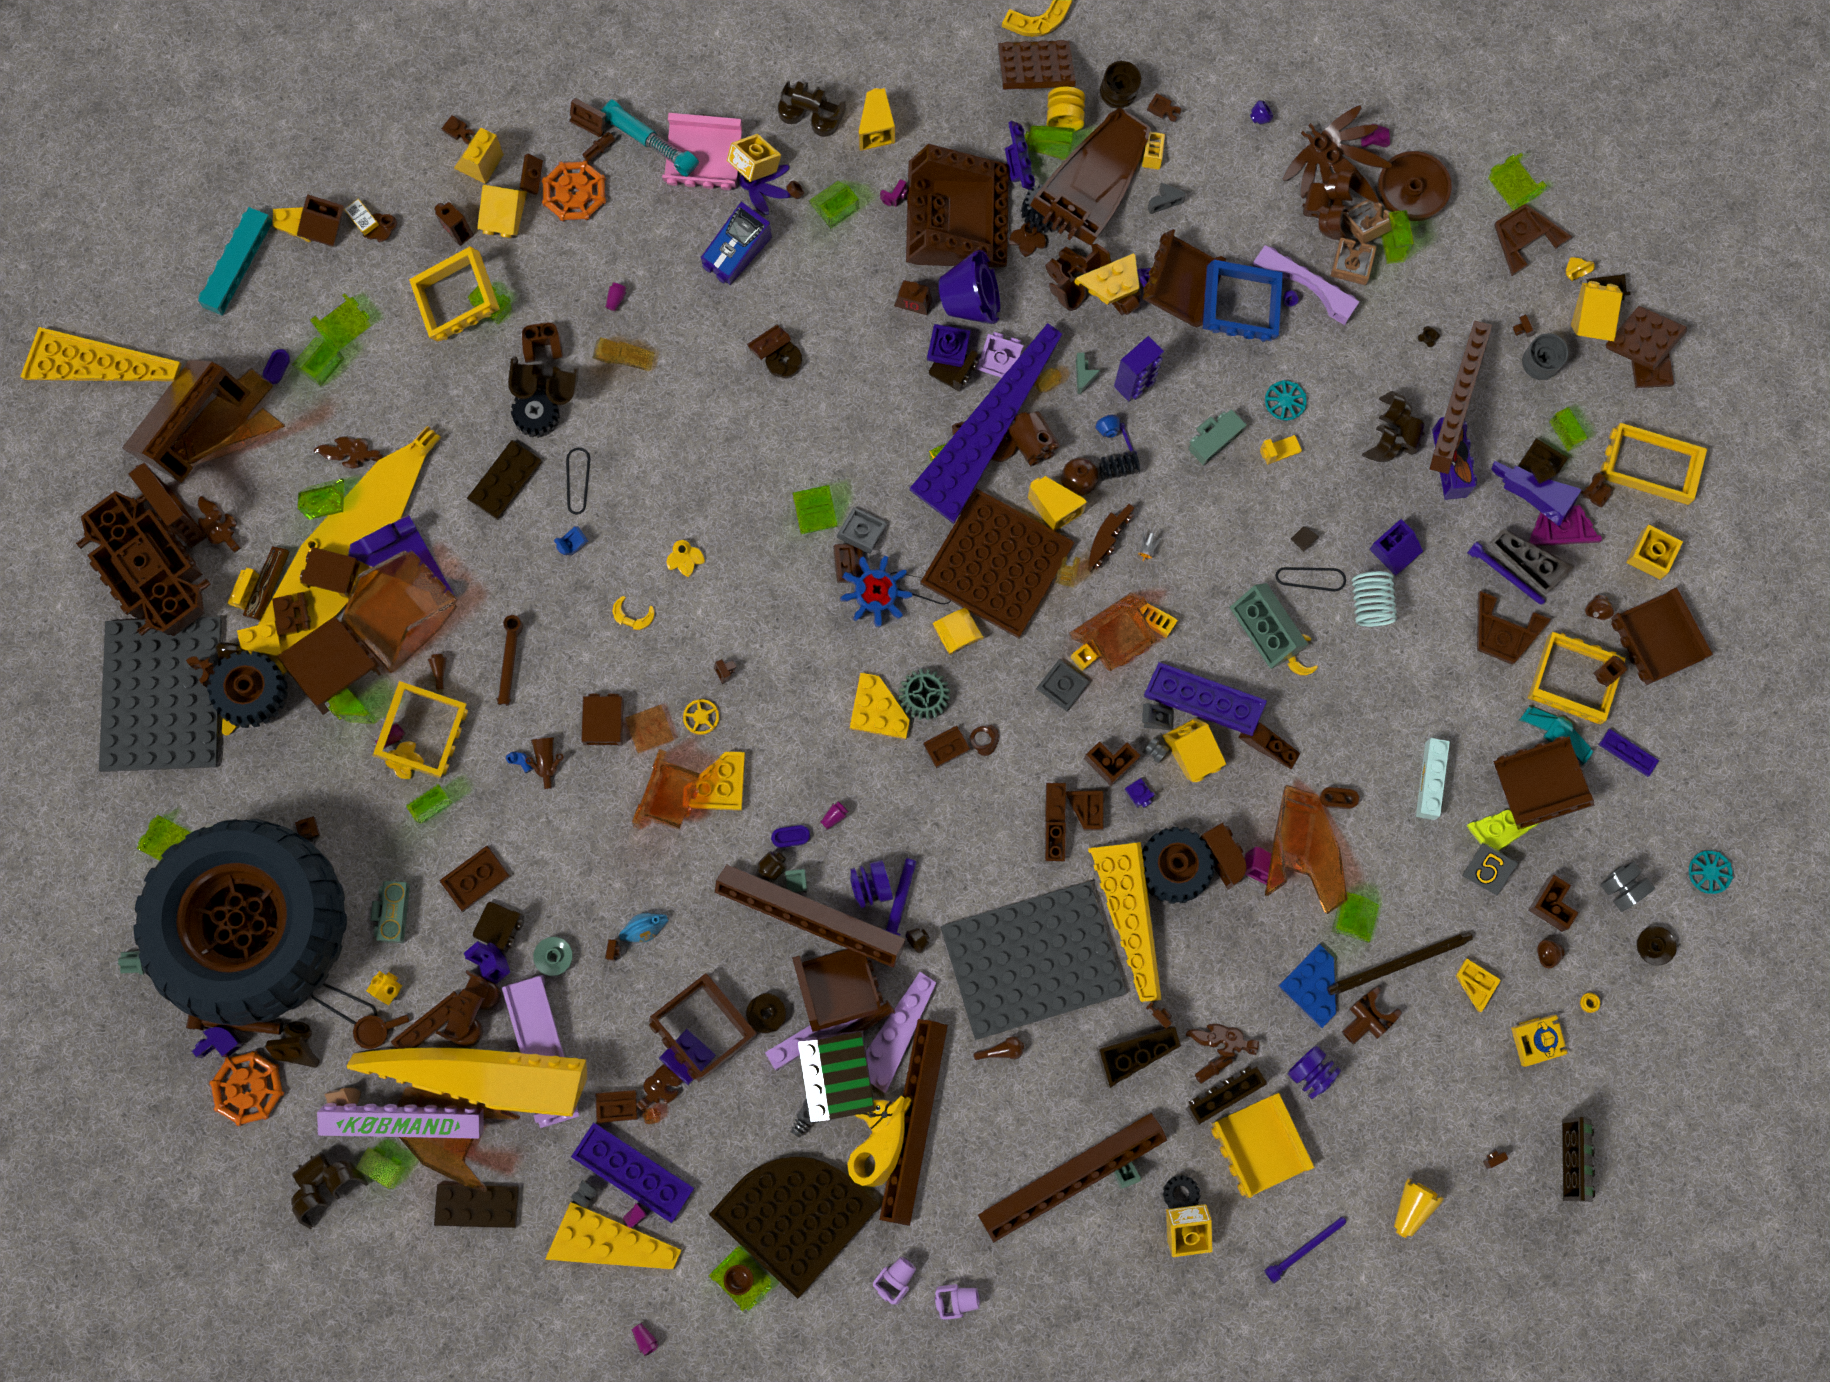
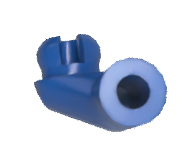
(519, 759)

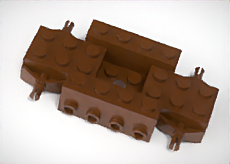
(159, 587)

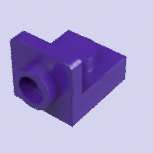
(1139, 793)

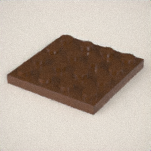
(1036, 64)

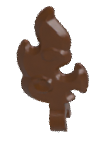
(355, 448)
(211, 525)
(1230, 1037)
(656, 1087)

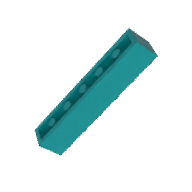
(235, 261)

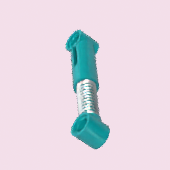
(615, 115)

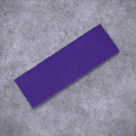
(1628, 752)

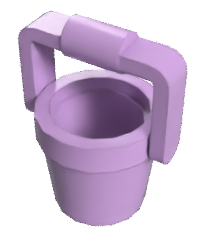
(898, 1276)
(962, 1301)

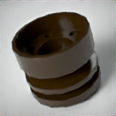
(1122, 75)

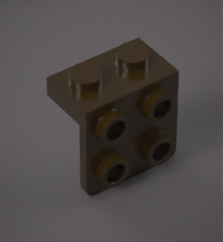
(953, 375)
(498, 926)

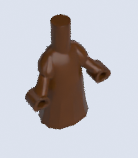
(545, 764)

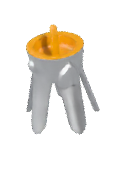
(1148, 548)

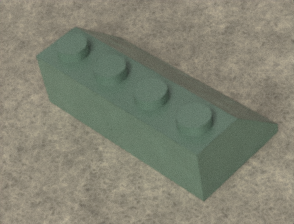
(1268, 625)

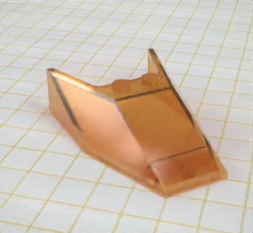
(225, 427)
(1307, 846)
(447, 1154)

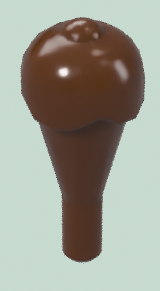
(1011, 1048)

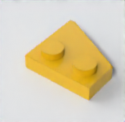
(288, 220)
(261, 638)

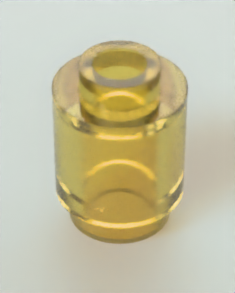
(1048, 380)

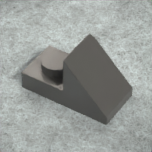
(1169, 198)
(1157, 717)

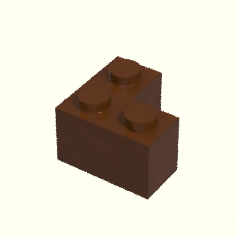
(1111, 766)
(1549, 904)

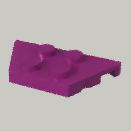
(1573, 530)

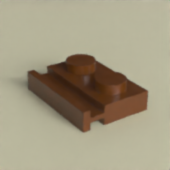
(587, 117)
(769, 342)
(847, 561)
(946, 746)
(1162, 1016)
(616, 1106)

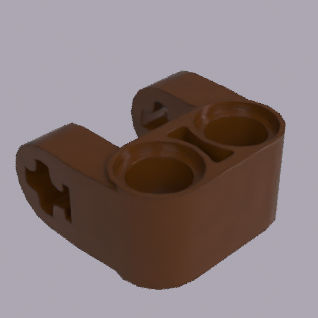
(540, 339)

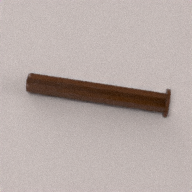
(868, 1021)

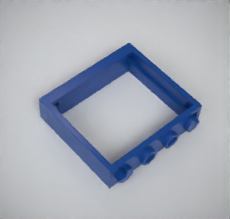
(1247, 273)

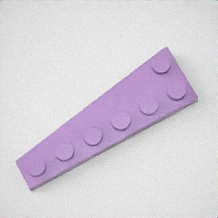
(893, 1038)

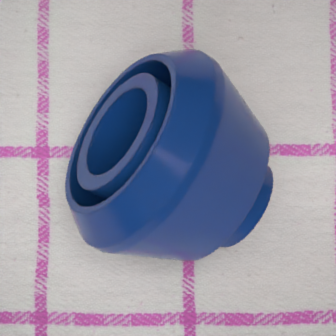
(1108, 426)

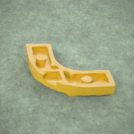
(1040, 24)

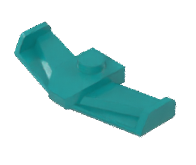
(1555, 728)

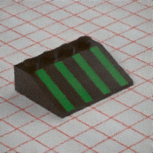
(836, 1075)
(1577, 1159)

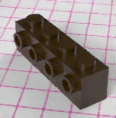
(1225, 1096)

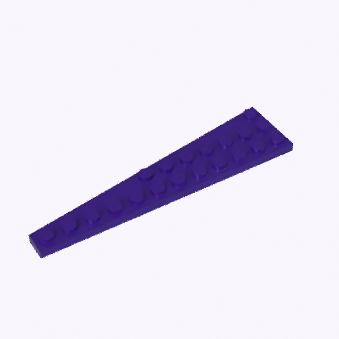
(961, 462)

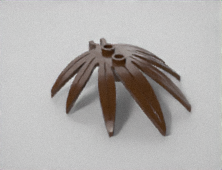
(1329, 152)

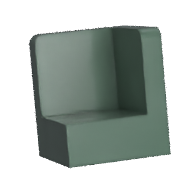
(796, 880)

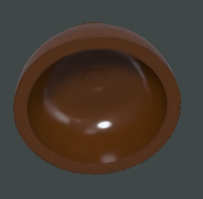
(1601, 605)
(1553, 953)
(738, 1279)

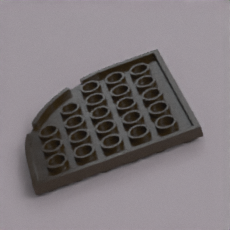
(794, 1217)

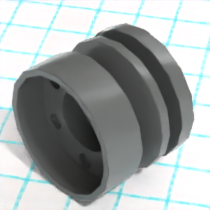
(1553, 351)

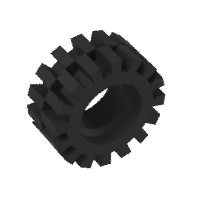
(1185, 1181)

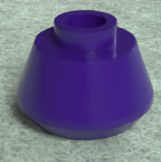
(1261, 113)

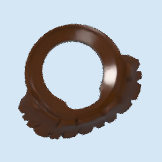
(985, 750)

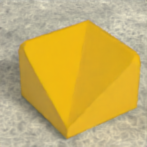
(1084, 656)

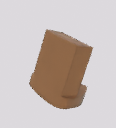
(343, 1096)

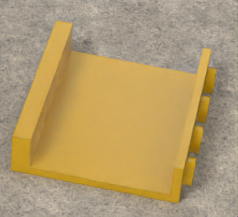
(1261, 1145)

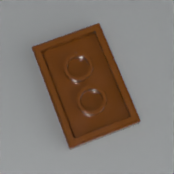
(474, 878)

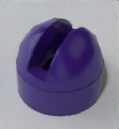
(1293, 301)

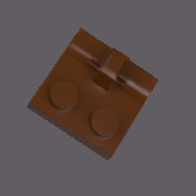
(1648, 378)

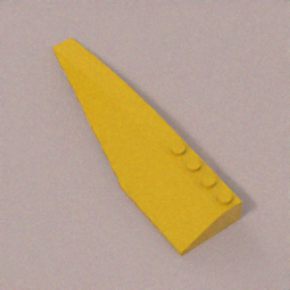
(485, 1076)

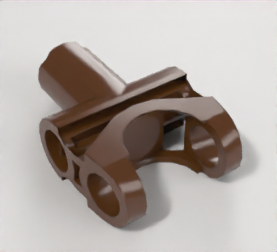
(1367, 1020)

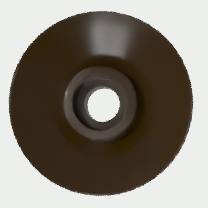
(1665, 945)

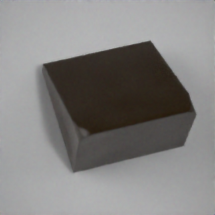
(1304, 538)

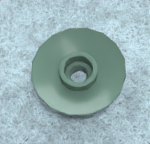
(544, 951)

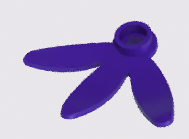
(759, 186)

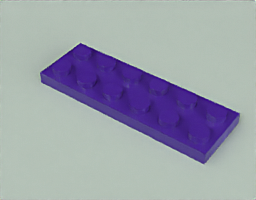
(1205, 699)
(632, 1172)

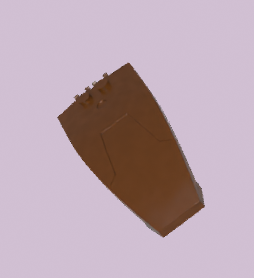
(1093, 178)

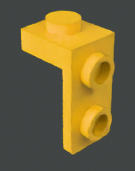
(1280, 449)

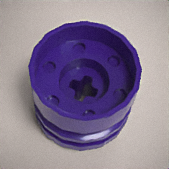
(871, 884)
(1314, 1072)

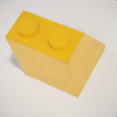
(876, 121)
(480, 156)
(501, 210)
(1597, 311)
(1055, 503)
(1195, 749)

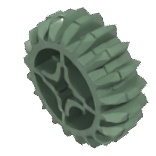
(926, 710)

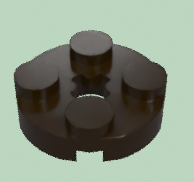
(793, 363)
(760, 1004)

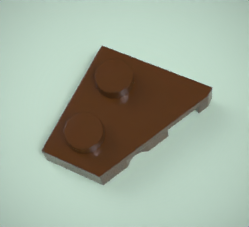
(1088, 808)

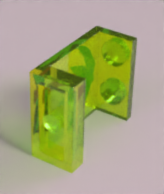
(1515, 182)
(1399, 240)
(343, 323)
(160, 837)
(761, 1281)

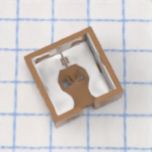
(1364, 216)
(1362, 258)

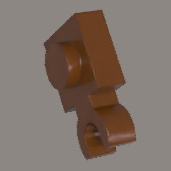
(1162, 106)
(457, 128)

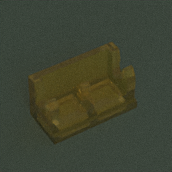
(1067, 574)

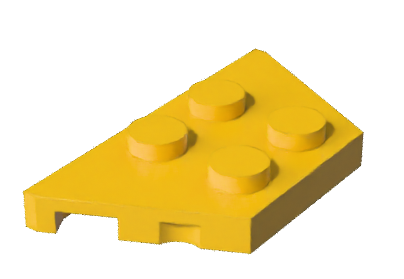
(1112, 280)

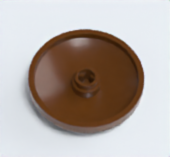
(1415, 184)

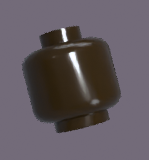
(772, 865)

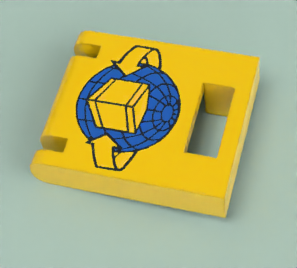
(1544, 1039)

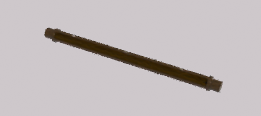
(1399, 963)

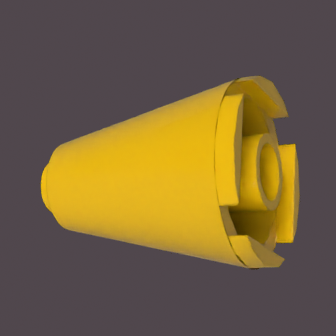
(1415, 1208)

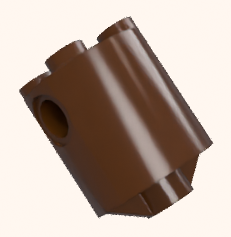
(1033, 437)

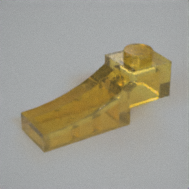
(623, 354)

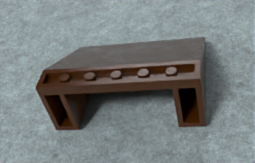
(956, 208)
(175, 410)

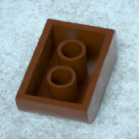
(1227, 855)

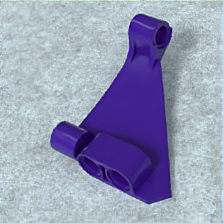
(392, 540)

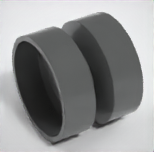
(1624, 881)

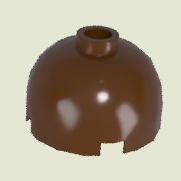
(1079, 476)

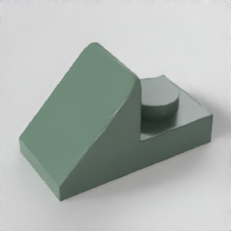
(1084, 376)

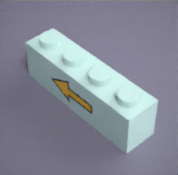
(1432, 779)

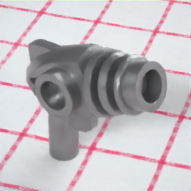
(804, 1117)

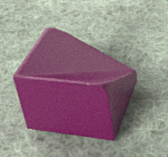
(634, 1216)

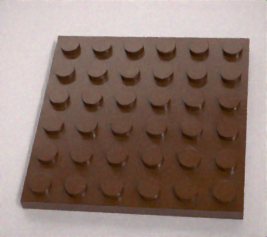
(997, 563)

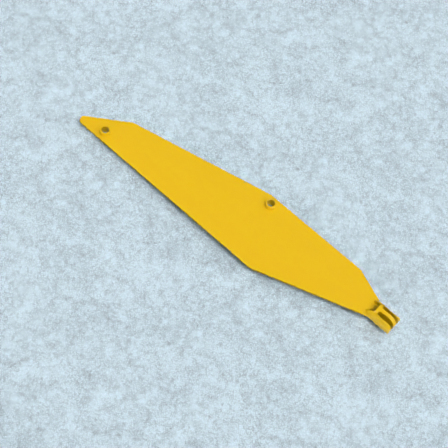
(368, 507)

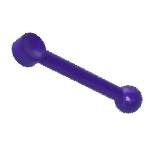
(1122, 428)

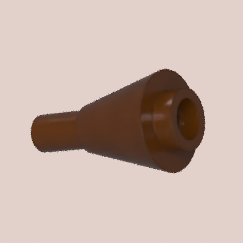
(438, 664)

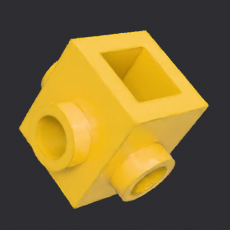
(384, 987)

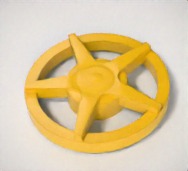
(700, 716)

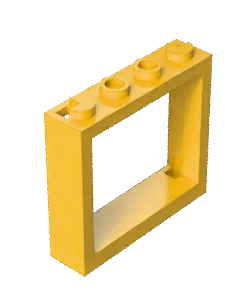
(442, 270)
(1560, 703)
(449, 748)

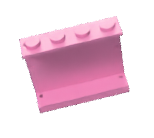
(710, 143)

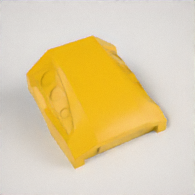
(957, 630)

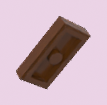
(531, 174)

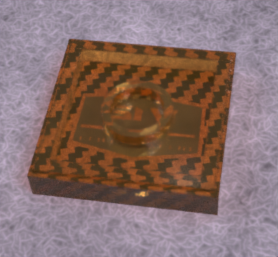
(649, 729)

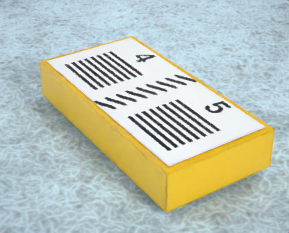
(361, 217)

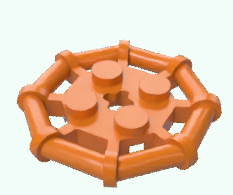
(570, 181)
(235, 1091)

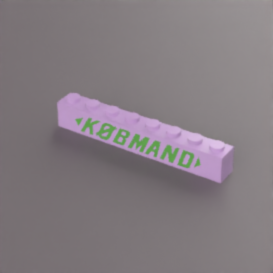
(400, 1121)

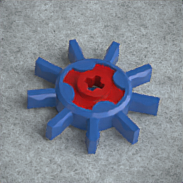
(879, 601)

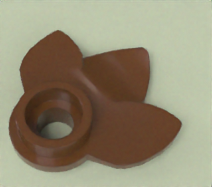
(384, 229)
(1027, 241)

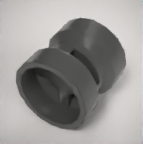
(1157, 751)
(584, 1194)

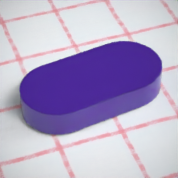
(276, 366)
(790, 836)

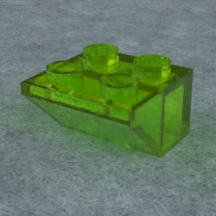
(835, 203)
(318, 360)
(322, 499)
(814, 509)
(1356, 918)

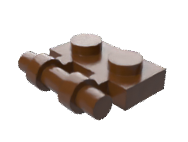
(285, 614)

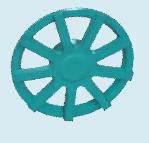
(1285, 400)
(1711, 872)

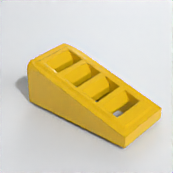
(1151, 160)
(1166, 617)

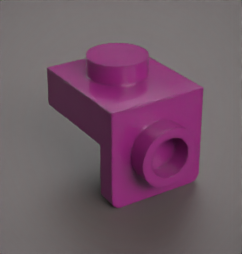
(1379, 137)
(898, 193)

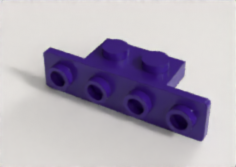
(1018, 157)

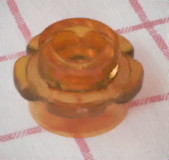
(651, 1116)

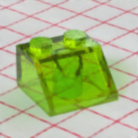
(348, 707)

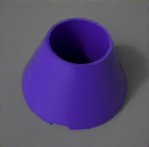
(971, 290)

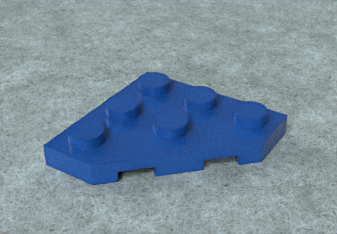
(1309, 985)

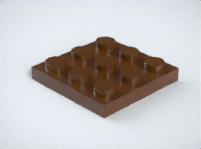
(1646, 337)

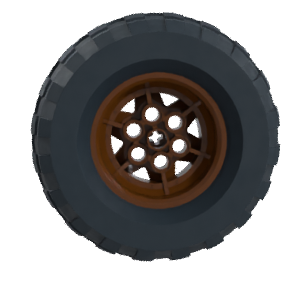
(181, 904)

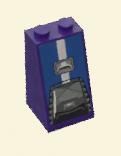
(736, 244)

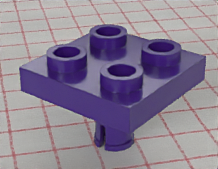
(948, 345)

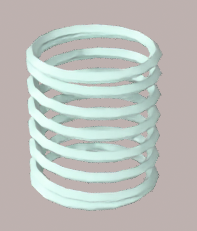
(1367, 583)

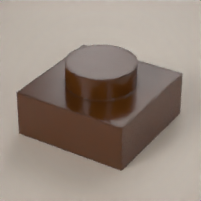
(613, 950)
(1495, 1159)

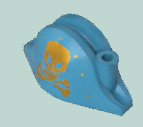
(643, 927)

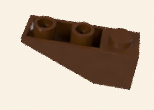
(1271, 745)

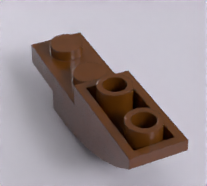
(1103, 541)
(1055, 822)

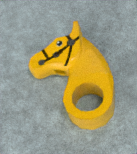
(883, 1143)

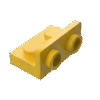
(243, 588)

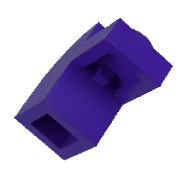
(490, 959)
(222, 1039)

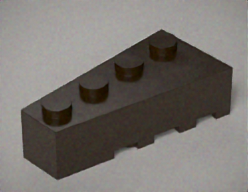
(1532, 561)
(1132, 1054)

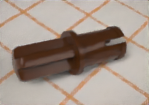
(598, 146)
(1213, 1068)

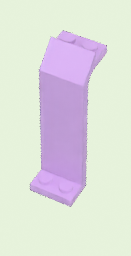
(534, 1028)

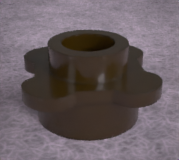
(1433, 336)

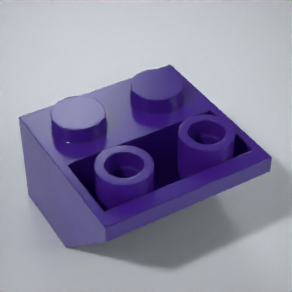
(1397, 547)

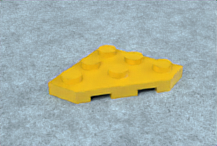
(877, 709)
(722, 784)

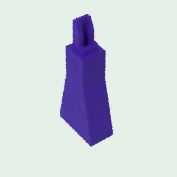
(1549, 497)

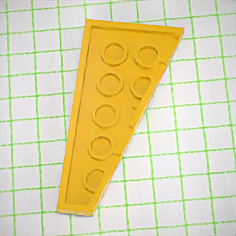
(600, 1240)

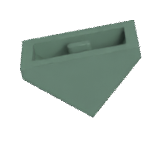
(1127, 1176)

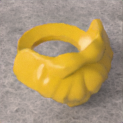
(1578, 267)

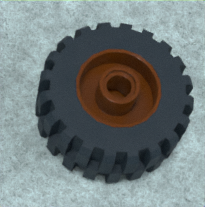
(247, 689)
(1177, 865)

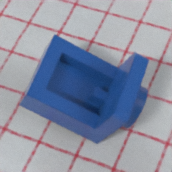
(571, 541)

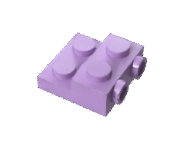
(999, 354)

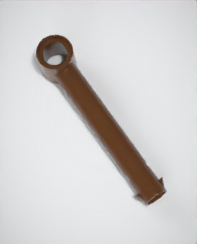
(508, 659)
(260, 1027)

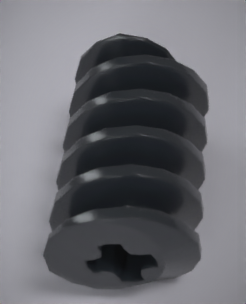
(1119, 464)

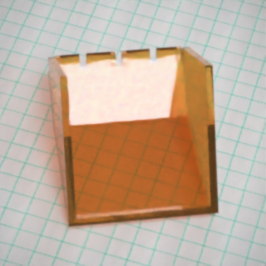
(397, 608)

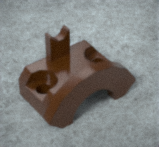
(1597, 490)
(207, 668)

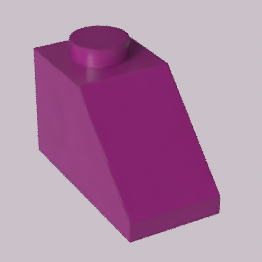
(1257, 864)

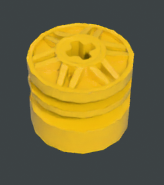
(1066, 108)

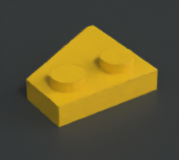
(1477, 983)

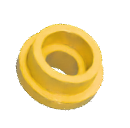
(1594, 998)

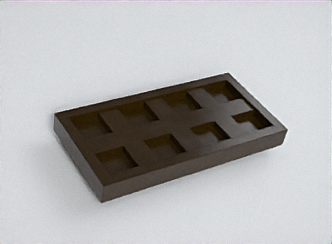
(504, 480)
(474, 1208)

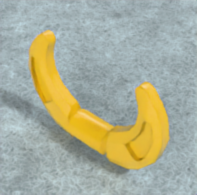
(638, 624)
(1299, 669)

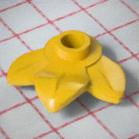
(686, 560)
(406, 751)

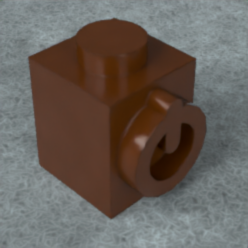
(1610, 671)

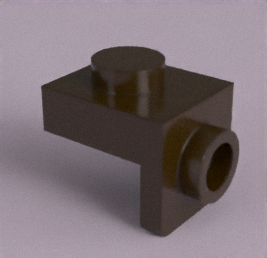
(1543, 471)

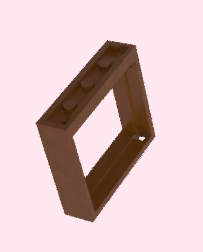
(167, 505)
(725, 1006)

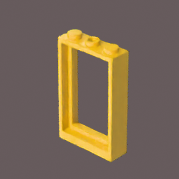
(1693, 472)

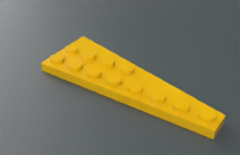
(81, 359)
(1128, 903)

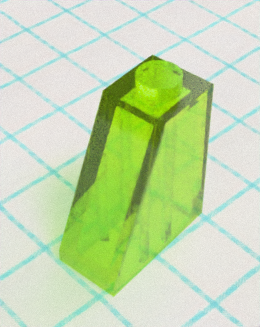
(1050, 140)

